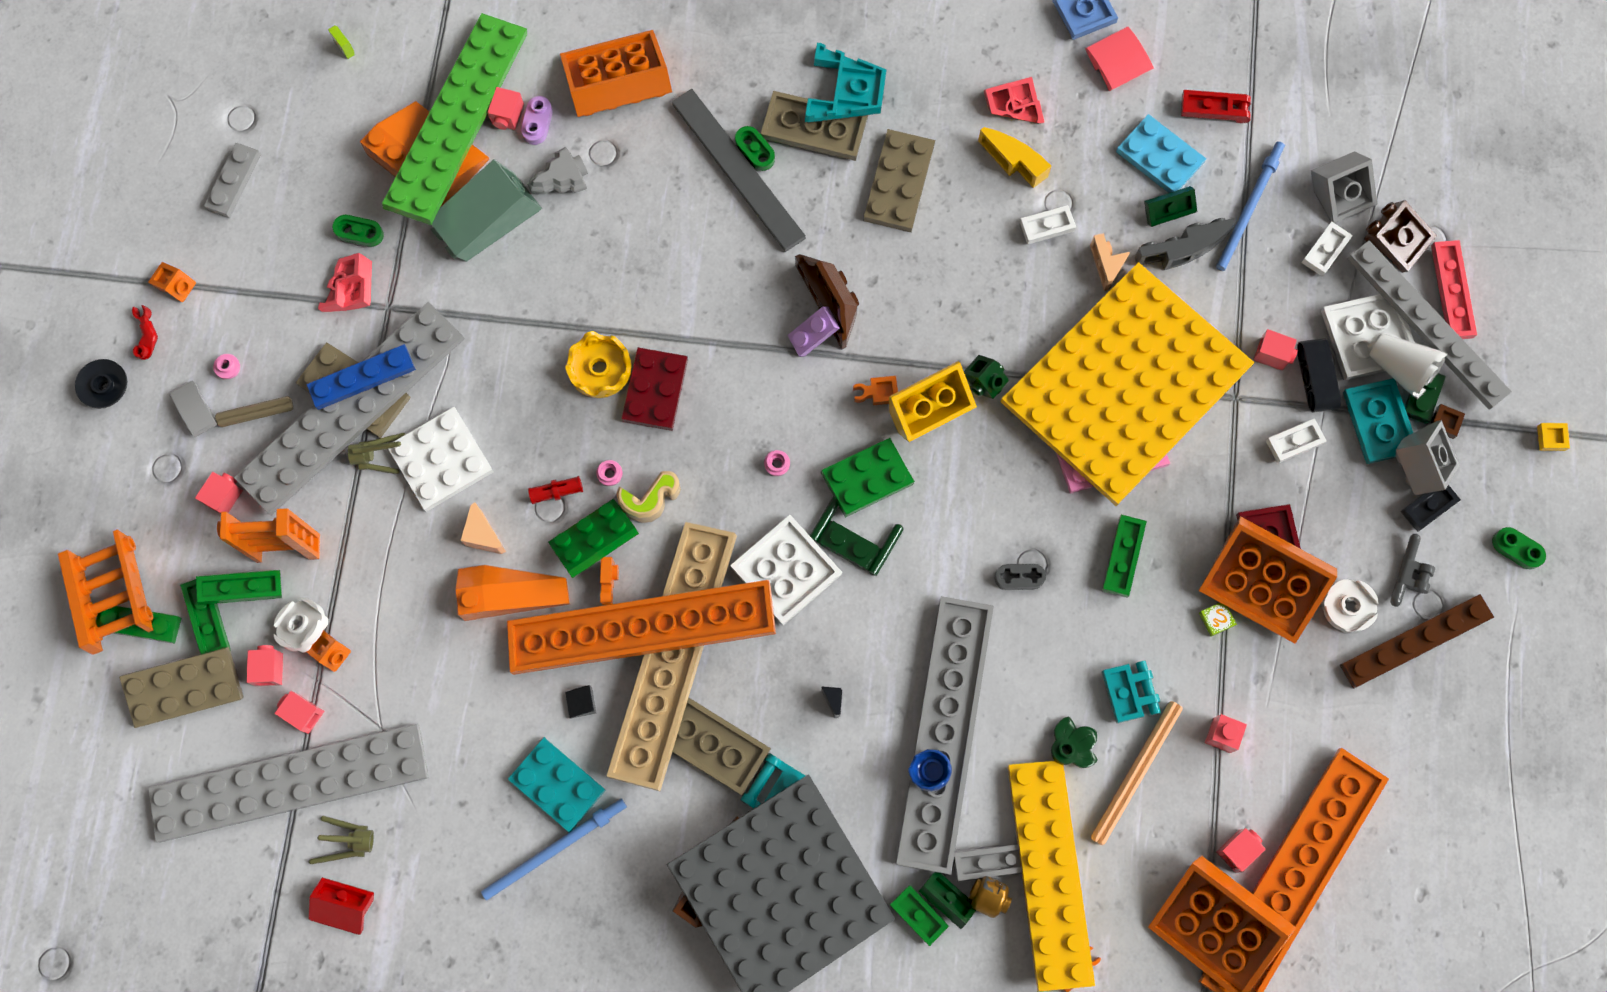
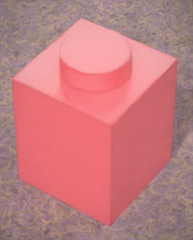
(505, 109)
(1276, 350)
(219, 492)
(264, 666)
(298, 711)
(1225, 733)
(1241, 849)

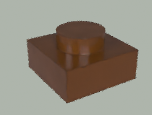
(1450, 418)

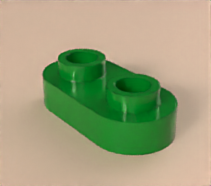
(756, 149)
(359, 230)
(1520, 548)

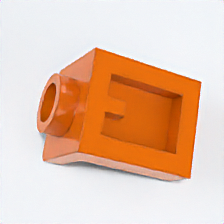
(172, 281)
(329, 651)

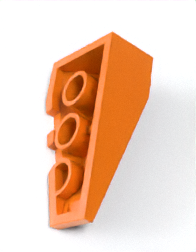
(500, 591)

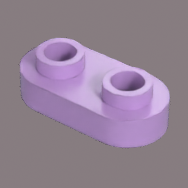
(537, 118)

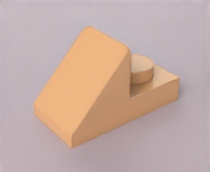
(1107, 265)

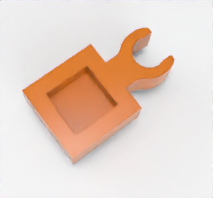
(879, 390)
(608, 575)

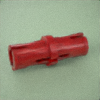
(555, 490)

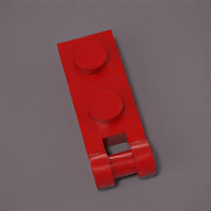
(1216, 105)

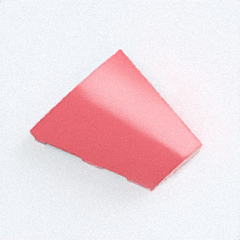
(1015, 101)
(349, 285)

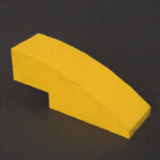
(1015, 156)

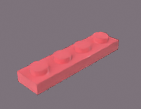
(1454, 288)

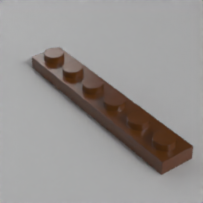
(1416, 641)

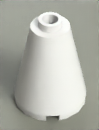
(1407, 362)

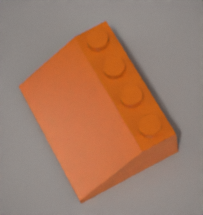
(616, 73)
(394, 136)
(1268, 580)
(1221, 927)

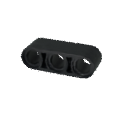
(1318, 375)

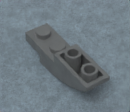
(1193, 243)

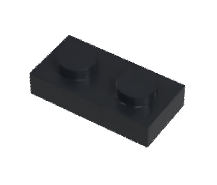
(1429, 507)

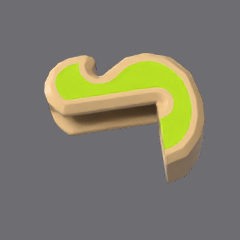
(653, 501)

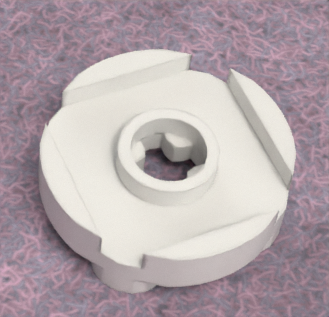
(1365, 607)
(299, 638)

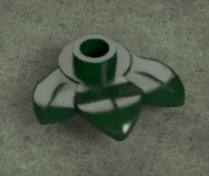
(1077, 741)

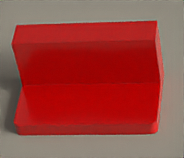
(339, 905)

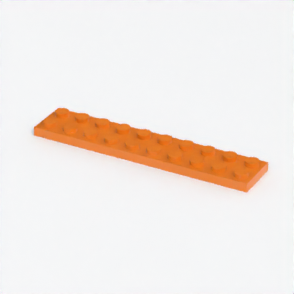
(641, 627)
(1315, 847)

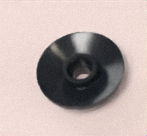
(92, 378)

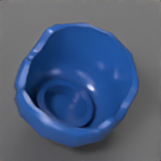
(930, 770)

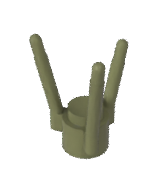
(362, 453)
(360, 841)

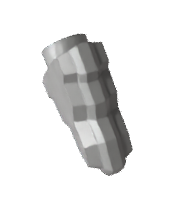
(560, 174)

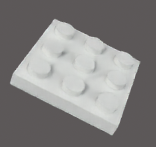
(1354, 326)
(440, 459)
(793, 566)

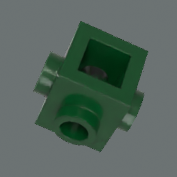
(986, 376)

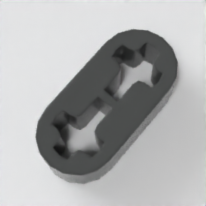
(1020, 570)

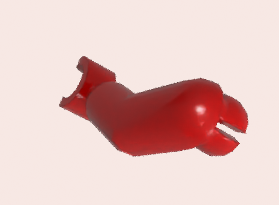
(149, 336)

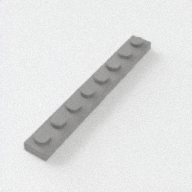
(1429, 324)

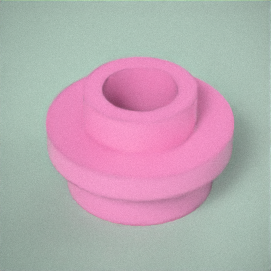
(230, 372)
(773, 456)
(604, 467)

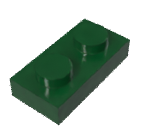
(1170, 206)
(1423, 407)
(948, 899)

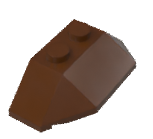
(830, 291)

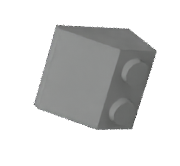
(1345, 186)
(1427, 459)

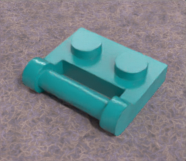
(788, 777)

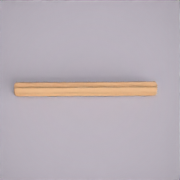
(1136, 773)

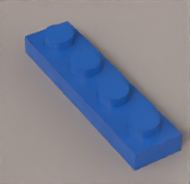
(361, 377)

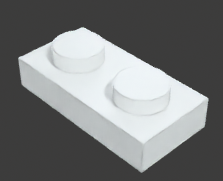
(1047, 224)
(1327, 249)
(1296, 441)

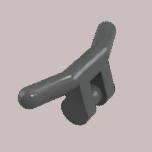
(1405, 574)

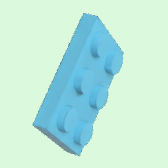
(1160, 155)

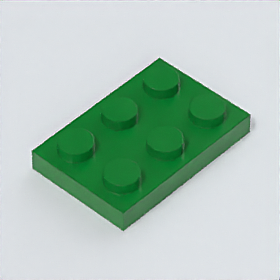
(867, 477)
(593, 538)

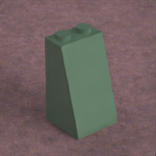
(483, 211)

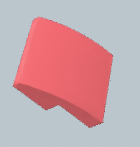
(1119, 58)

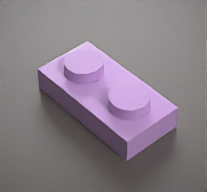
(813, 331)

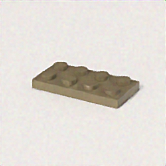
(787, 125)
(899, 180)
(333, 360)
(181, 687)
(718, 747)

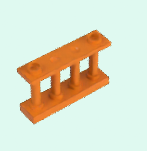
(281, 534)
(79, 591)

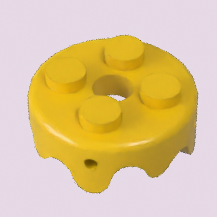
(595, 349)

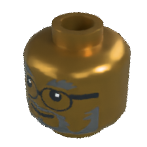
(990, 897)

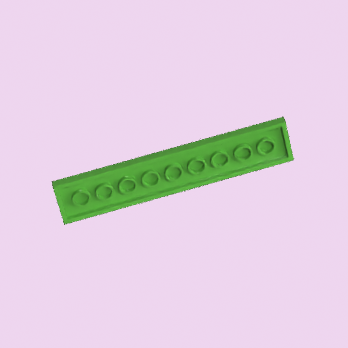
(454, 120)

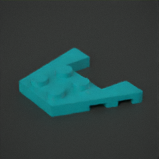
(857, 87)

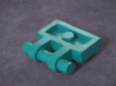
(1124, 695)

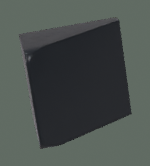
(834, 699)
(580, 702)

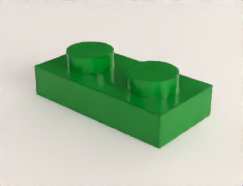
(919, 915)

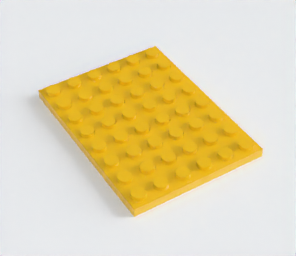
(1127, 383)

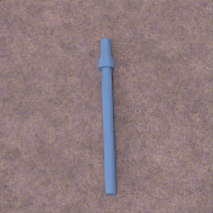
(1269, 166)
(600, 818)

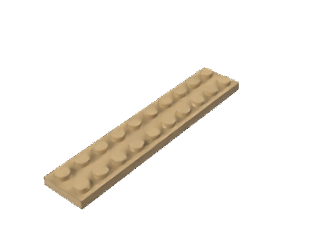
(668, 676)

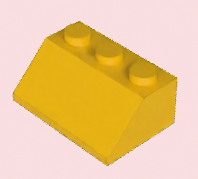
(931, 402)

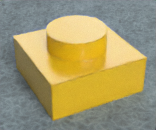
(1553, 436)

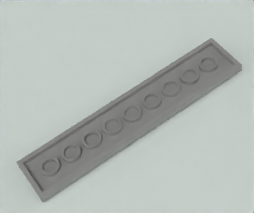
(326, 432)
(947, 726)
(287, 783)

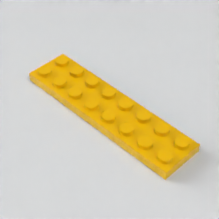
(1050, 876)

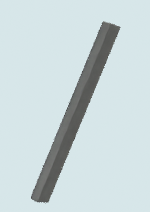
(738, 170)

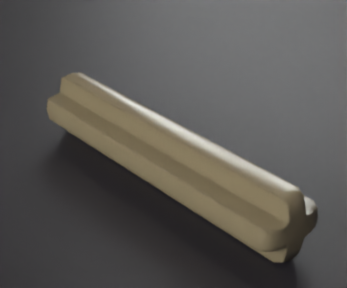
(254, 411)

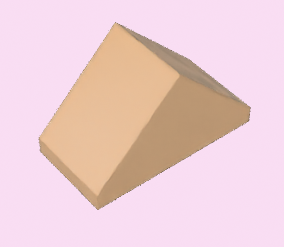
(479, 532)

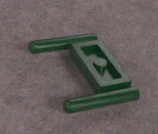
(851, 545)

